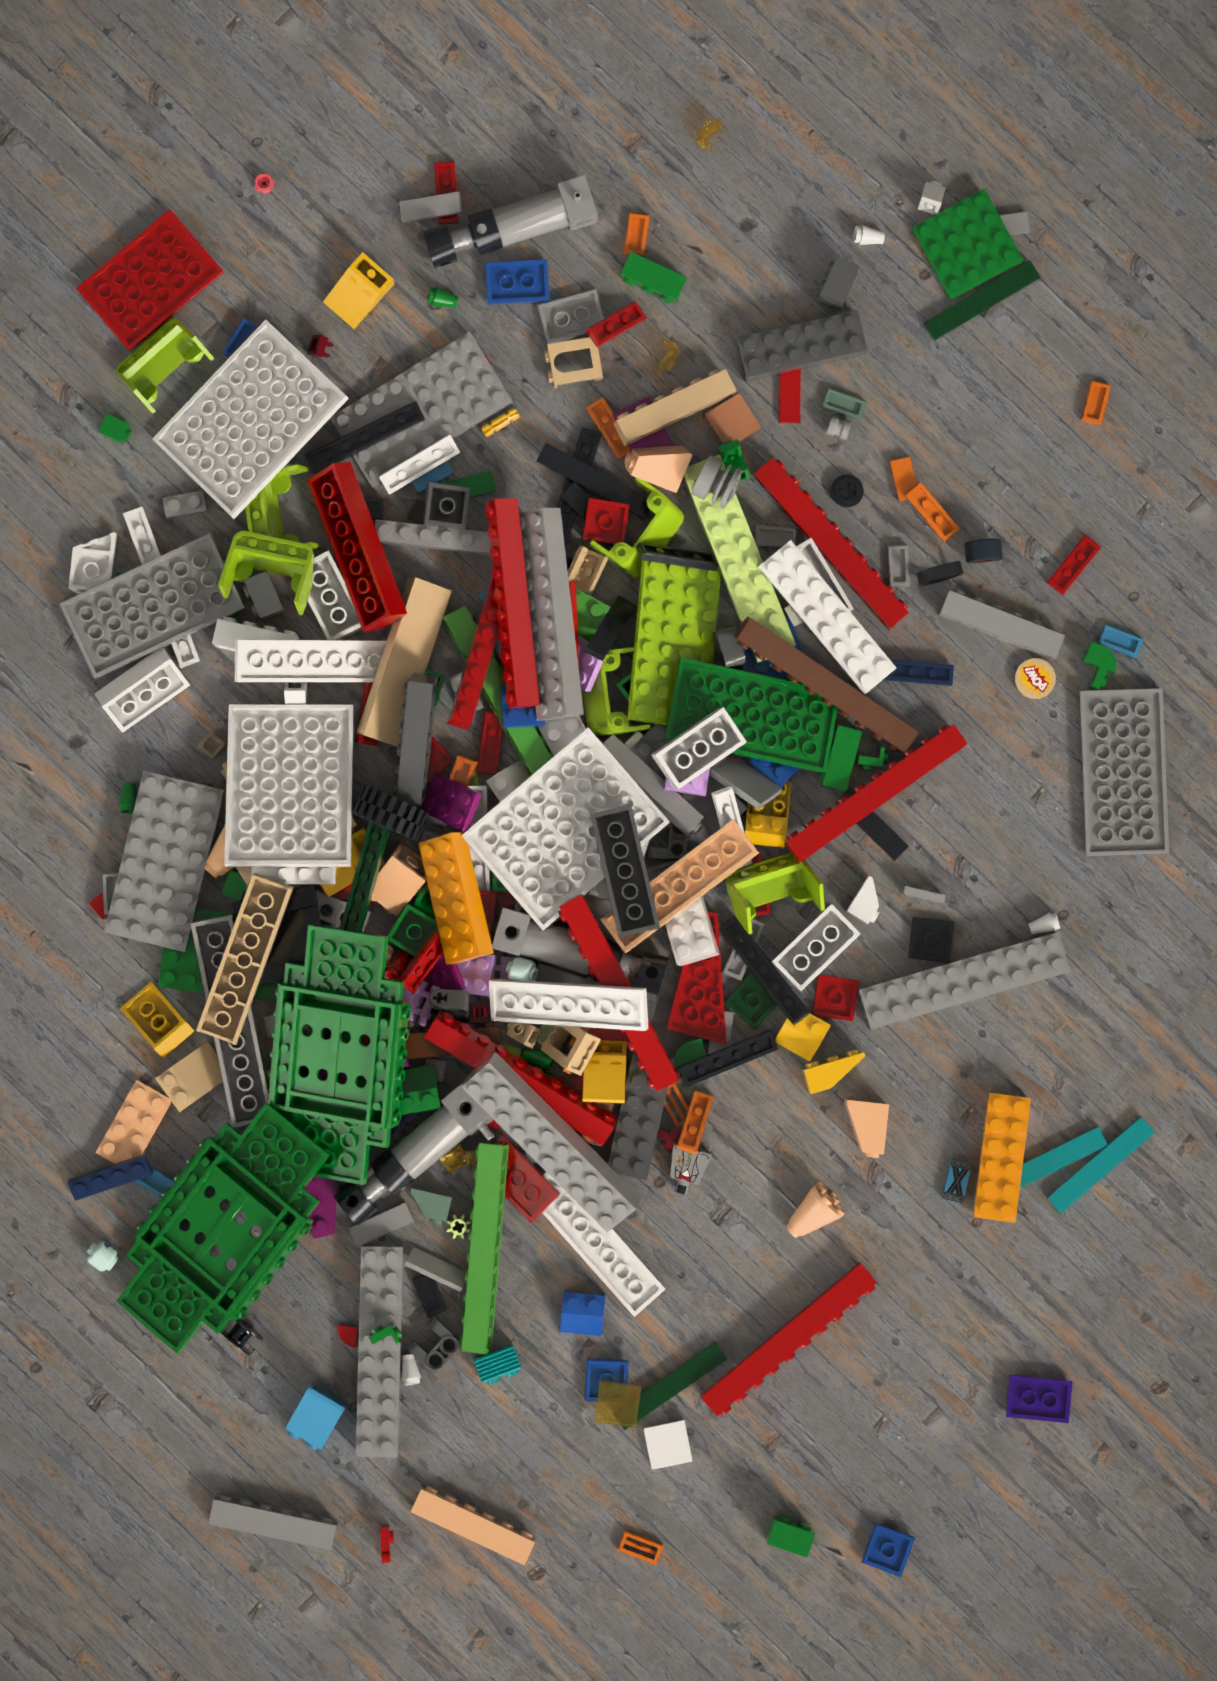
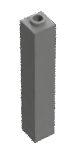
(670, 803)

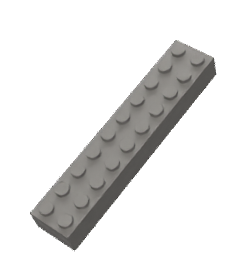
(551, 615)
(964, 980)
(242, 1063)
(551, 1142)
(379, 1363)

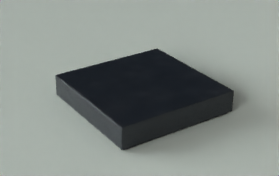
(931, 940)

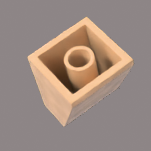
(659, 465)
(399, 879)
(869, 1125)

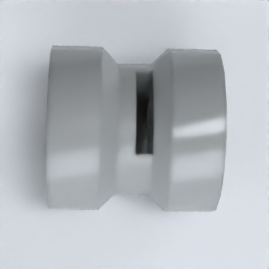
(839, 427)

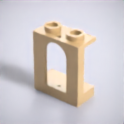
(561, 378)
(580, 1052)

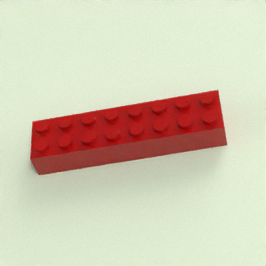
(357, 546)

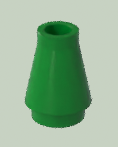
(441, 298)
(127, 798)
(538, 1059)

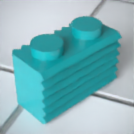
(498, 1363)

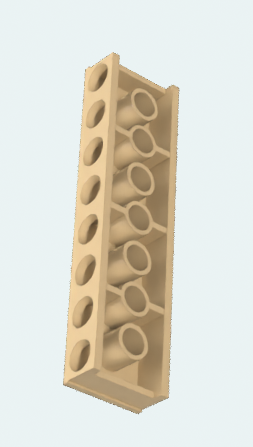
(404, 654)
(244, 958)

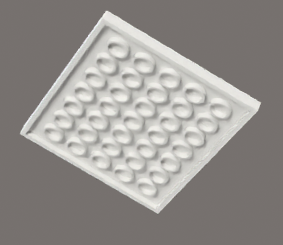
(250, 418)
(289, 786)
(543, 831)

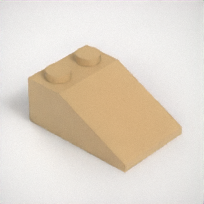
(191, 1077)

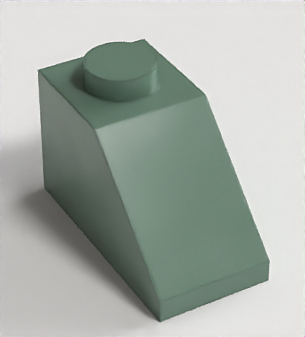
(433, 1204)

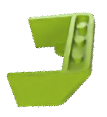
(159, 358)
(264, 511)
(658, 532)
(269, 554)
(597, 705)
(770, 882)

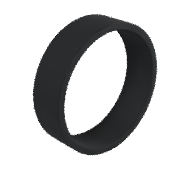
(939, 573)

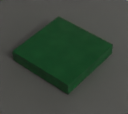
(751, 1001)

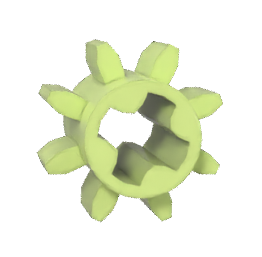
(456, 1232)

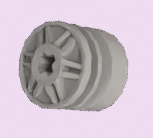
(717, 482)

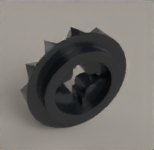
(841, 483)

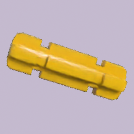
(500, 422)

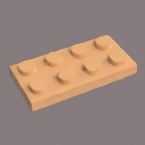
(134, 1124)

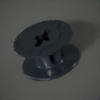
(241, 1334)

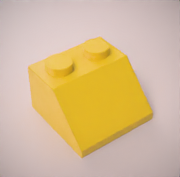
(804, 1037)

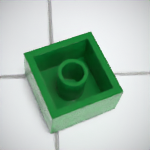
(412, 930)
(790, 1535)

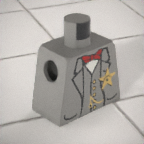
(687, 1168)

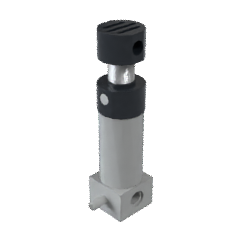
(515, 222)
(558, 949)
(416, 1153)

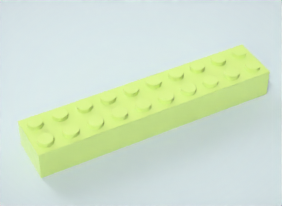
(738, 559)

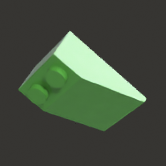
(589, 614)

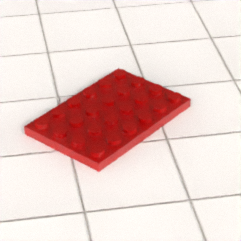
(149, 280)

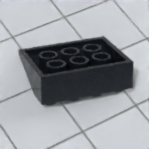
(289, 942)

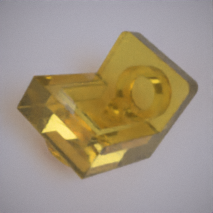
(709, 129)
(668, 361)
(456, 1159)

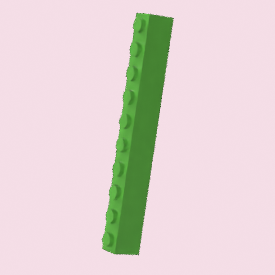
(525, 740)
(484, 1247)

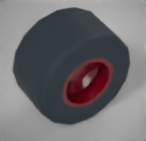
(983, 550)

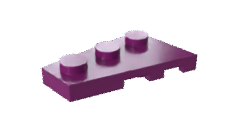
(325, 1212)

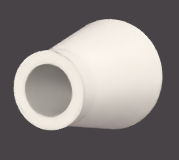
(865, 235)
(1045, 924)
(410, 1372)

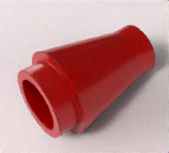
(397, 965)

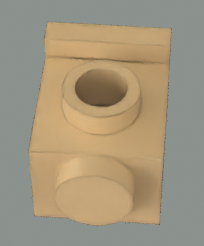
(523, 1032)

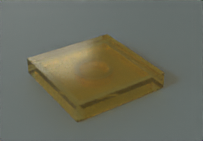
(617, 1403)

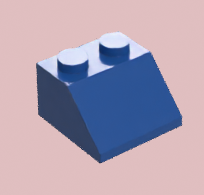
(582, 1313)

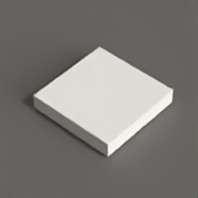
(667, 1444)

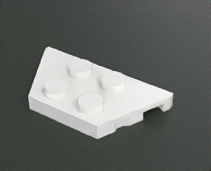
(92, 563)

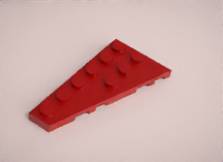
(699, 997)

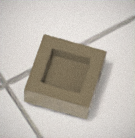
(211, 745)

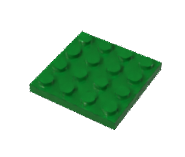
(967, 244)

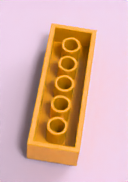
(455, 898)
(1001, 1157)

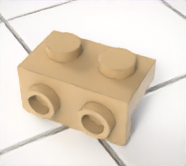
(586, 569)

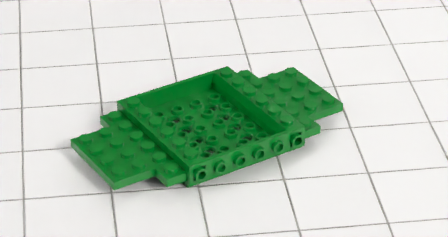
(341, 991)
(262, 1177)

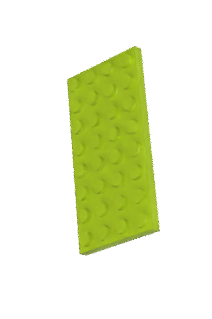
(672, 622)

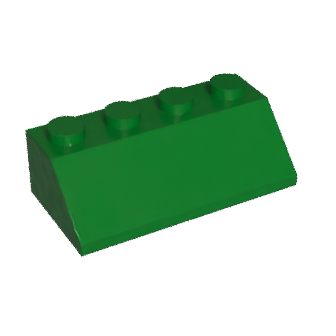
(419, 1089)

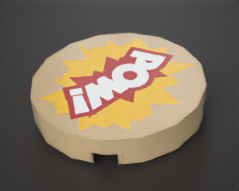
(1035, 678)

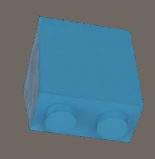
(315, 1417)

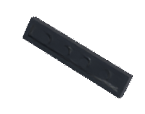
(727, 1058)

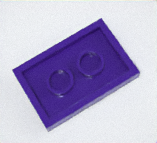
(1039, 1398)

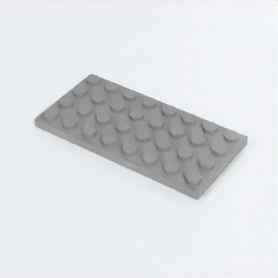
(453, 392)
(150, 606)
(1124, 772)
(164, 861)

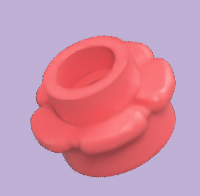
(263, 178)

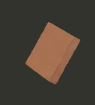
(732, 420)

